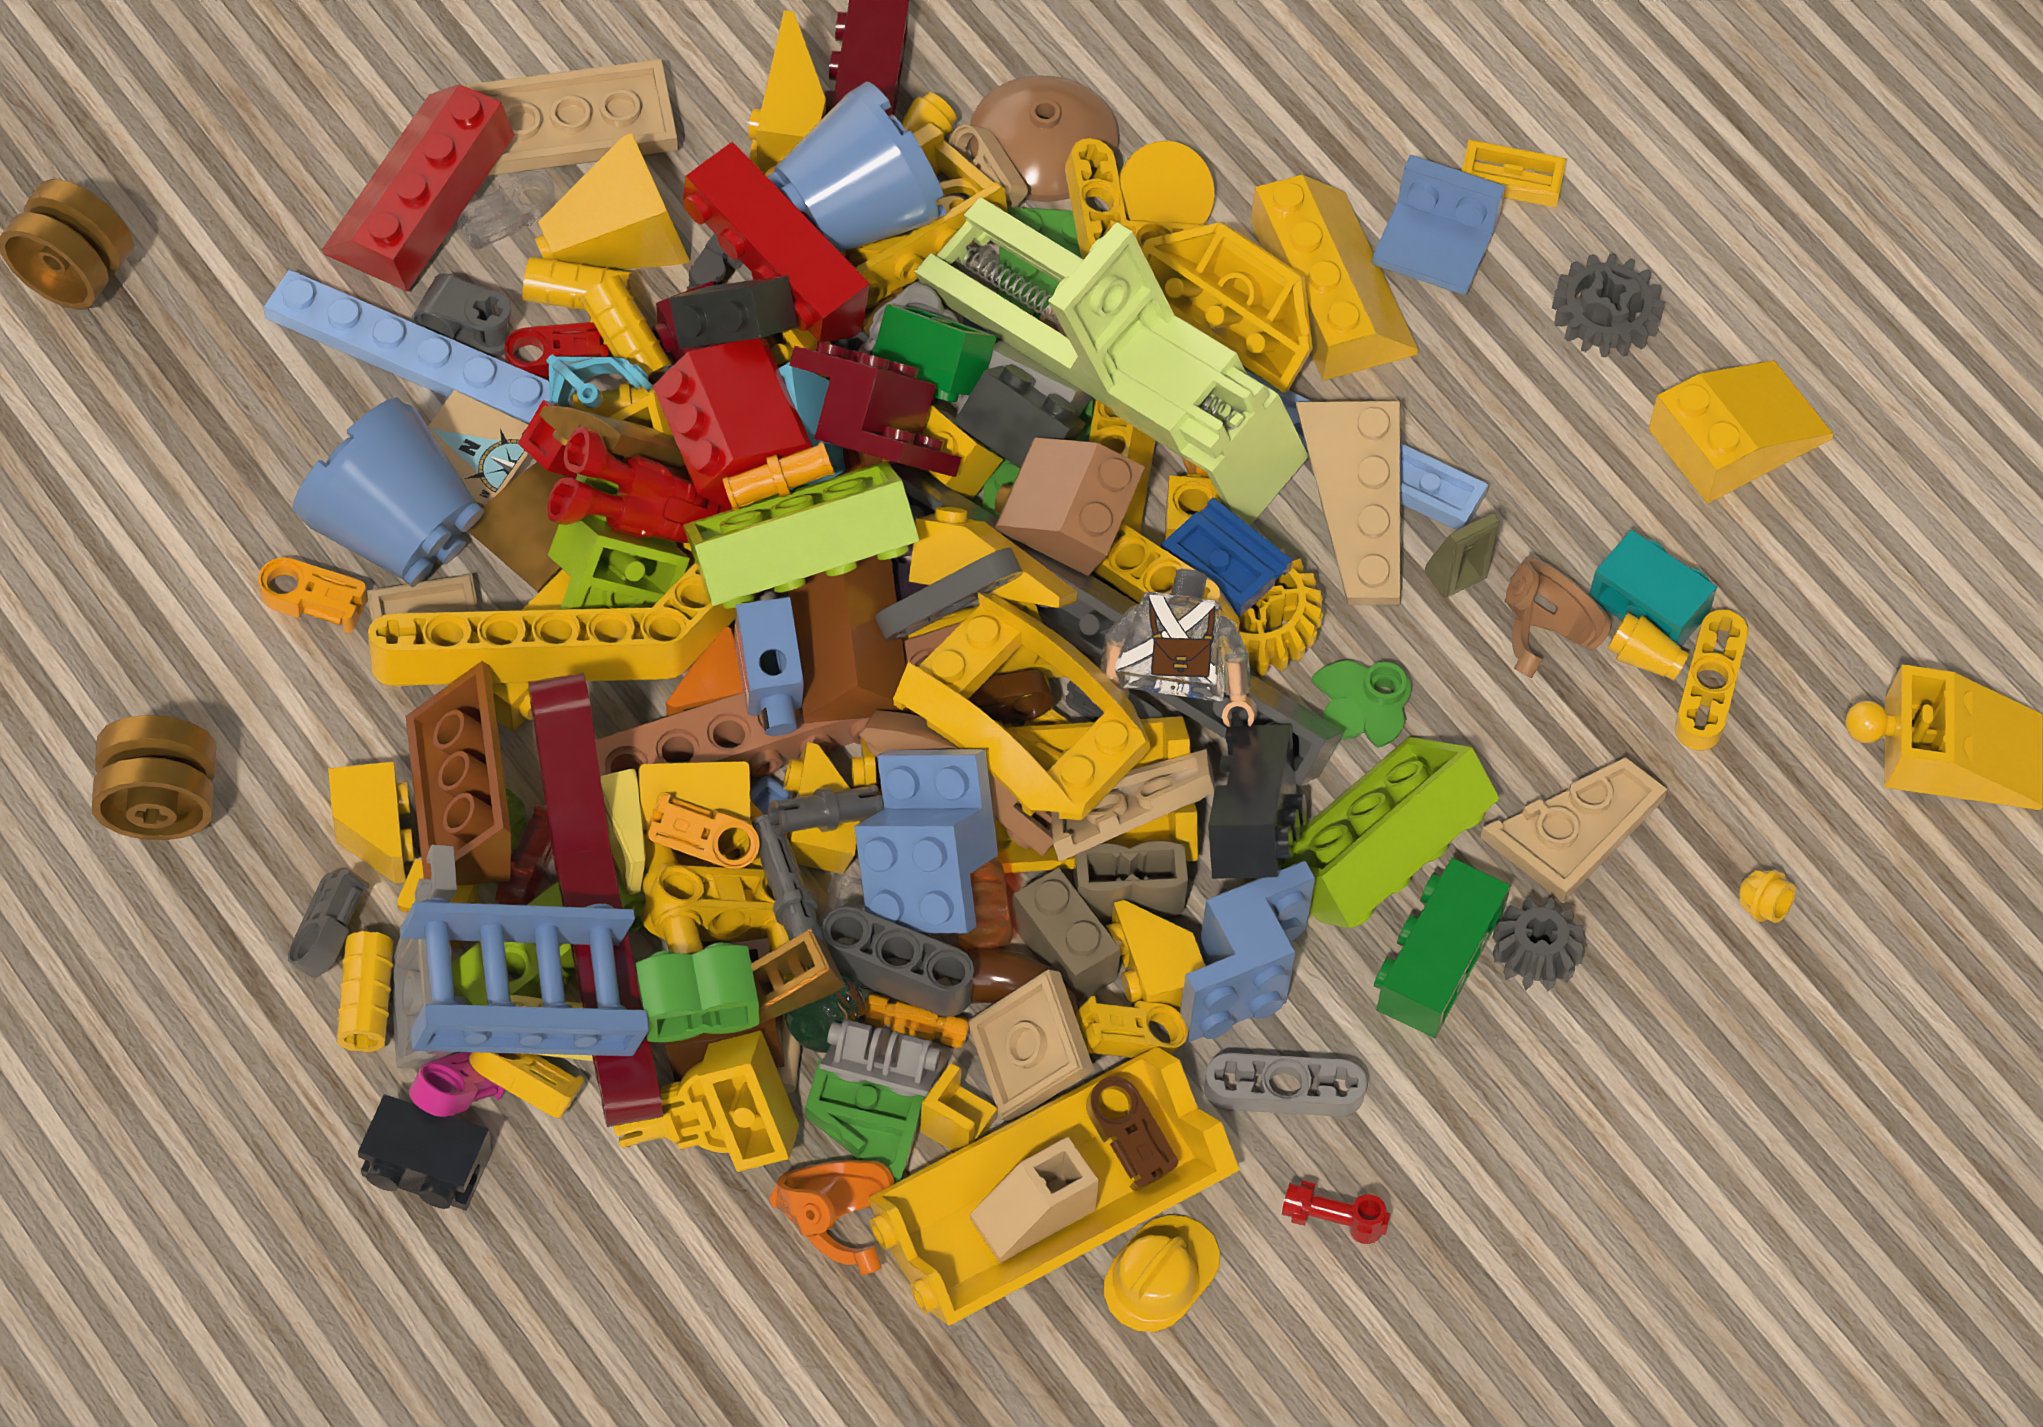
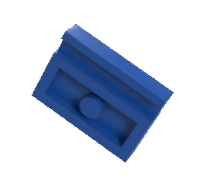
(1229, 554)

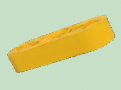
(1717, 699)

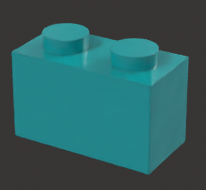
(1650, 582)

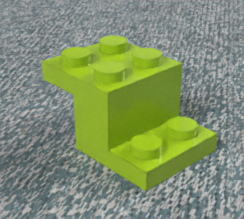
(613, 567)

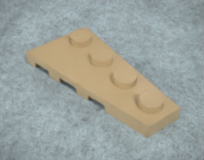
(1358, 484)

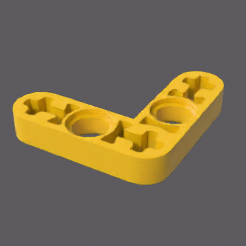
(1106, 187)

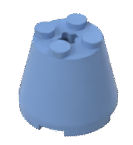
(860, 174)
(390, 494)

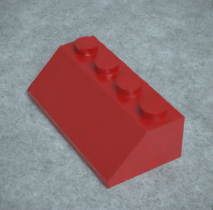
(422, 186)
(777, 240)

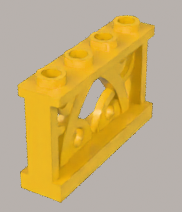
(893, 260)

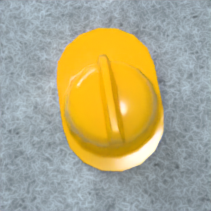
(1161, 1273)

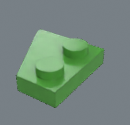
(865, 1119)

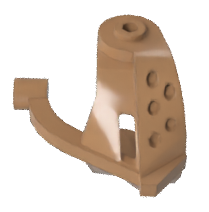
(1575, 617)

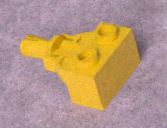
(726, 1106)

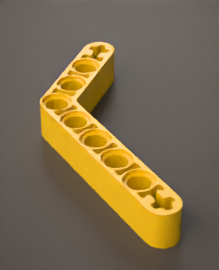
(1134, 561)
(550, 643)

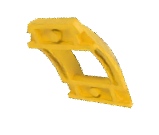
(969, 656)

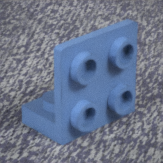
(1440, 225)

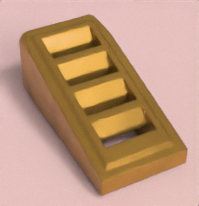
(806, 986)

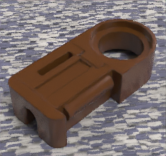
(1003, 696)
(1135, 1136)

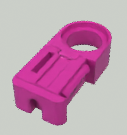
(450, 1086)

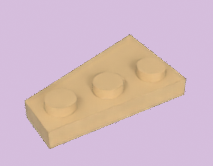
(1579, 829)

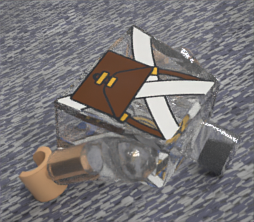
(1180, 648)

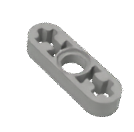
(1302, 1068)

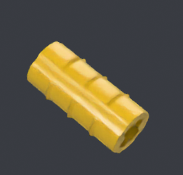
(564, 282)
(624, 326)
(365, 991)

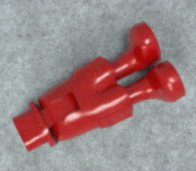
(648, 498)

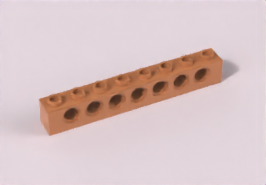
(701, 730)

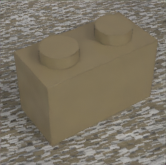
(1065, 934)

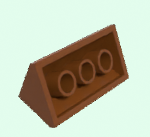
(840, 646)
(461, 779)

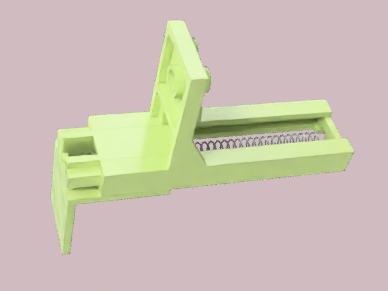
(1128, 352)

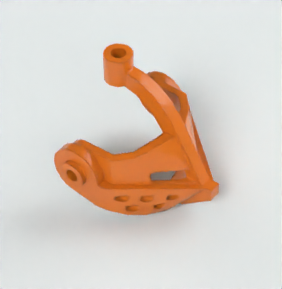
(823, 1193)

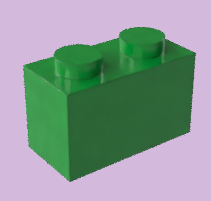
(939, 347)

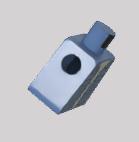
(769, 663)

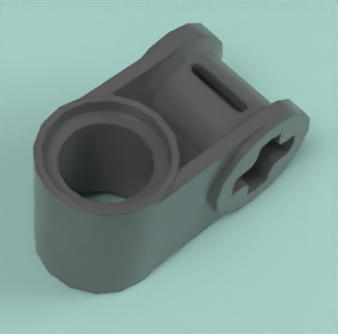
(464, 311)

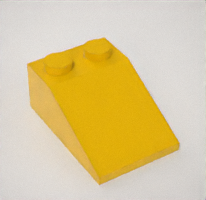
(1735, 426)

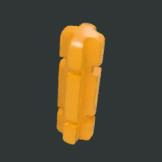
(916, 1021)

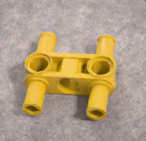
(707, 902)

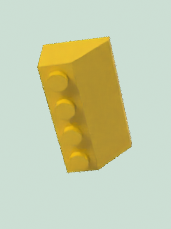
(1348, 298)

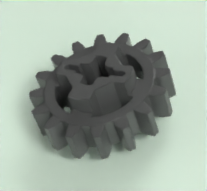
(1607, 305)

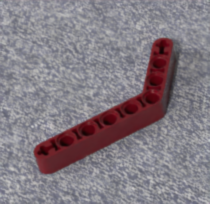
(588, 875)

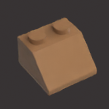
(1070, 500)

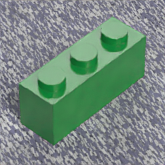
(1440, 946)

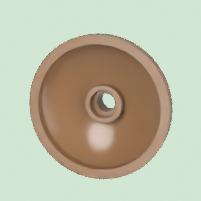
(1043, 145)

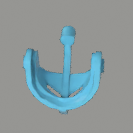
(569, 373)

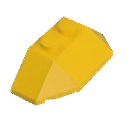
(1236, 297)

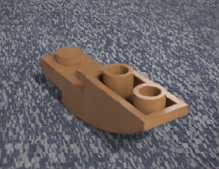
(910, 732)

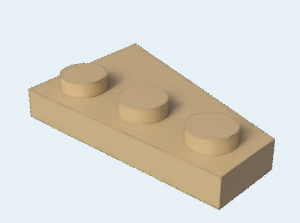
(1136, 800)

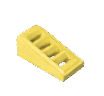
(625, 826)

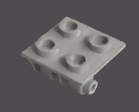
(884, 1057)

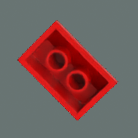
(729, 413)

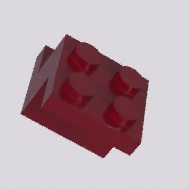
(875, 407)

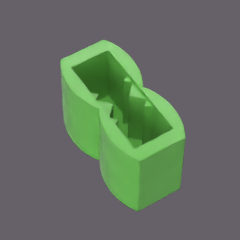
(698, 992)

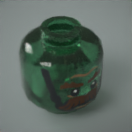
(819, 1015)

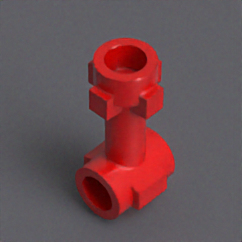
(1365, 1217)

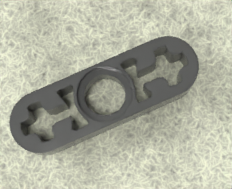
(948, 594)

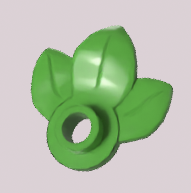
(1356, 703)

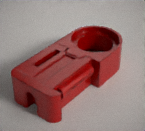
(559, 340)

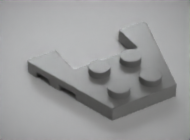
(410, 970)

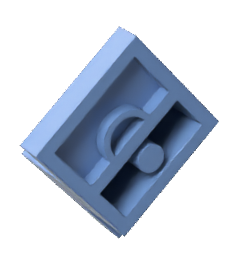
(927, 839)
(1247, 952)

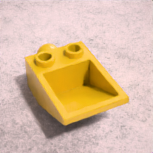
(791, 100)
(1962, 739)

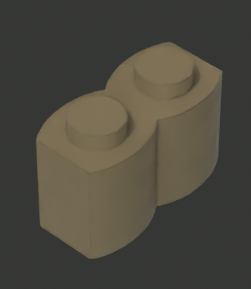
(1145, 875)

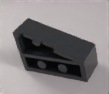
(1258, 809)

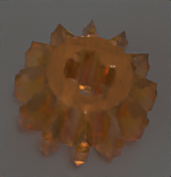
(991, 909)

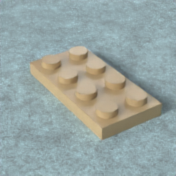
(582, 114)

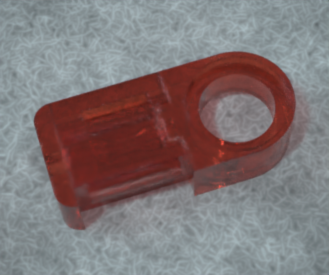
(528, 862)

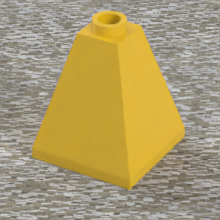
(613, 217)

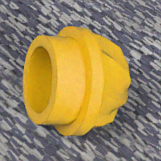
(1767, 895)

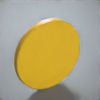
(1166, 184)

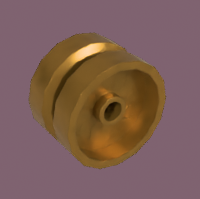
(66, 244)
(154, 777)

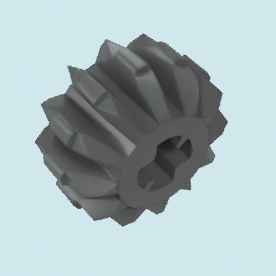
(1538, 943)

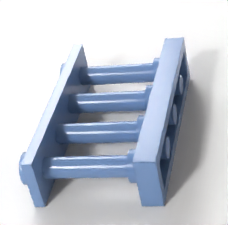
(501, 1024)

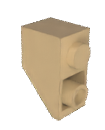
(1036, 1200)

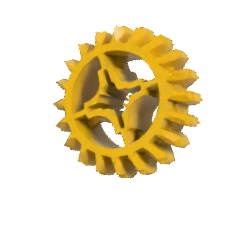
(1289, 600)

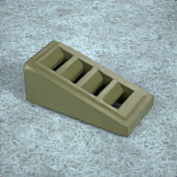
(1463, 556)

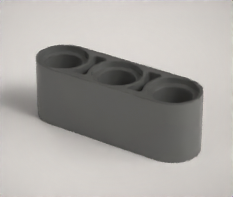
(910, 983)

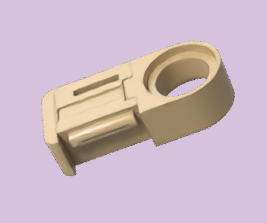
(991, 161)

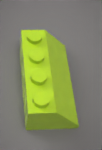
(802, 535)
(1390, 827)

